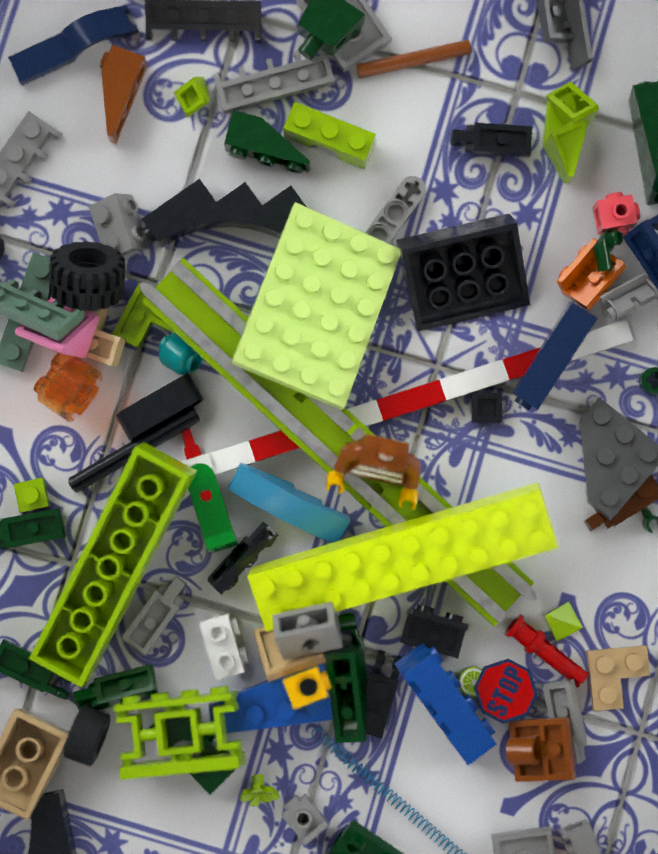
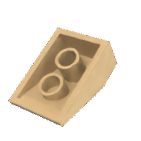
(28, 759)

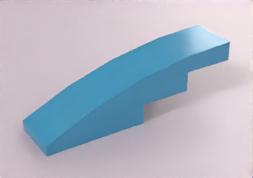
(288, 504)

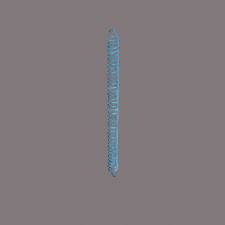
(386, 792)

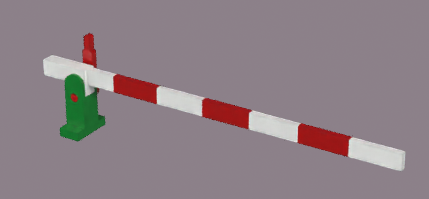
(205, 489)

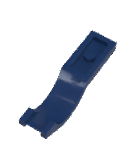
(71, 42)

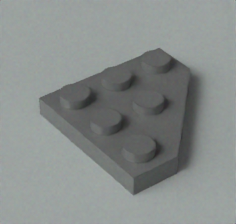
(614, 458)

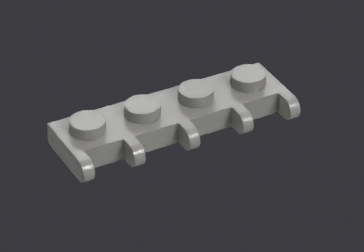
(274, 82)
(20, 152)

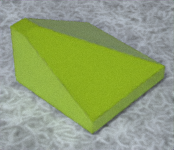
(193, 95)
(562, 621)

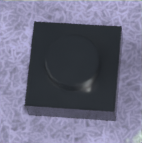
(486, 408)

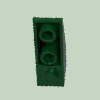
(256, 139)

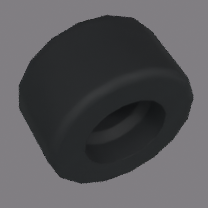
(87, 735)

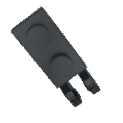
(380, 696)

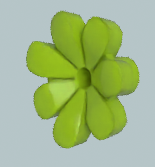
(259, 792)

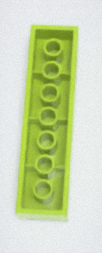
(112, 564)

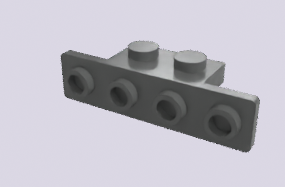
(567, 23)

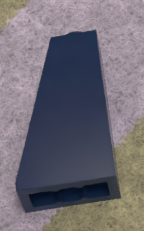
(553, 356)

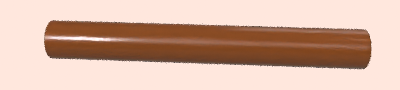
(414, 58)

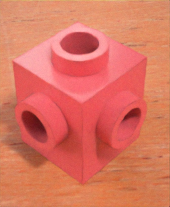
(616, 213)

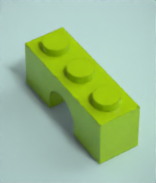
(317, 128)

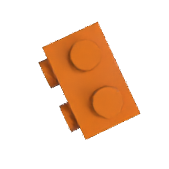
(582, 280)

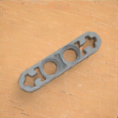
(392, 227)

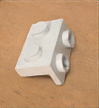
(223, 647)

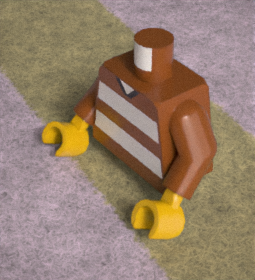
(381, 461)

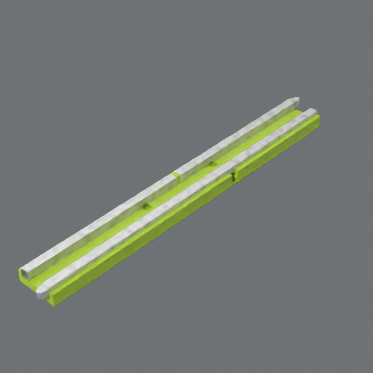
(213, 330)

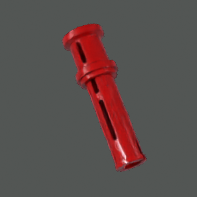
(535, 642)

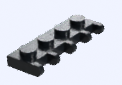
(203, 16)

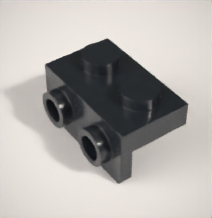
(434, 630)

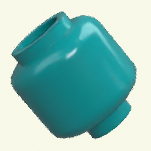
(178, 355)

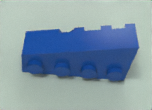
(445, 703)
(270, 706)

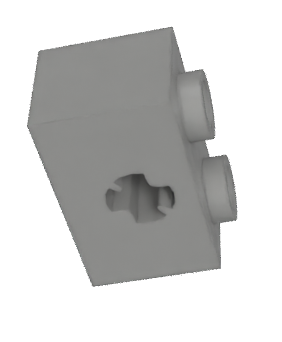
(307, 630)

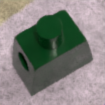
(328, 26)

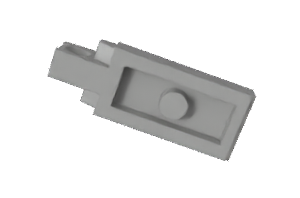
(154, 617)
(563, 702)

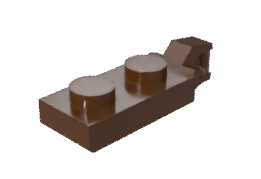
(641, 499)

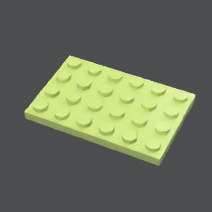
(317, 306)

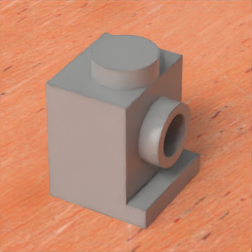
(316, 823)
(580, 838)

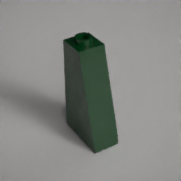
(644, 116)

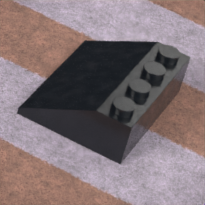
(464, 271)

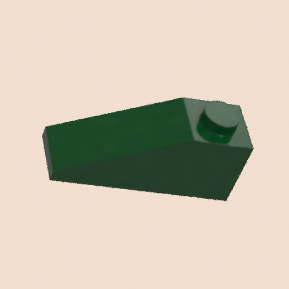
(348, 693)

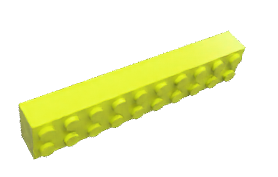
(407, 555)

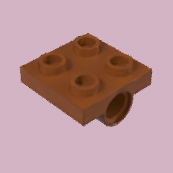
(541, 749)

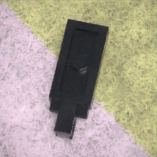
(494, 139)
(241, 557)

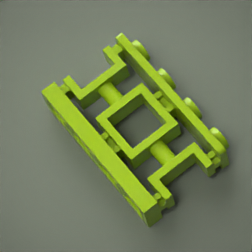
(181, 759)

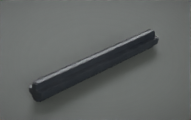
(121, 456)

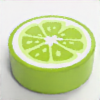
(468, 679)

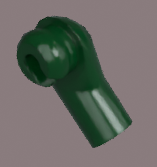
(603, 248)

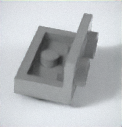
(119, 223)

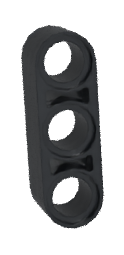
(159, 407)

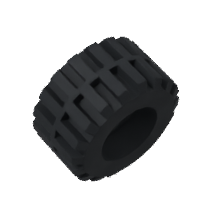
(87, 275)

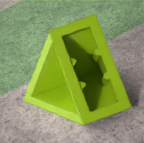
(566, 107)
(564, 149)

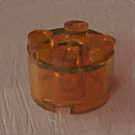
(68, 386)

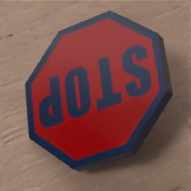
(505, 691)

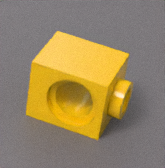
(293, 683)

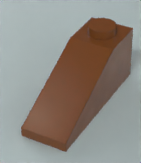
(121, 79)

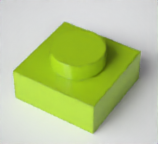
(31, 495)

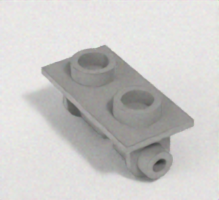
(620, 300)

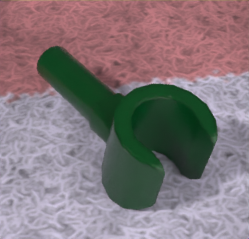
(647, 518)
(348, 622)

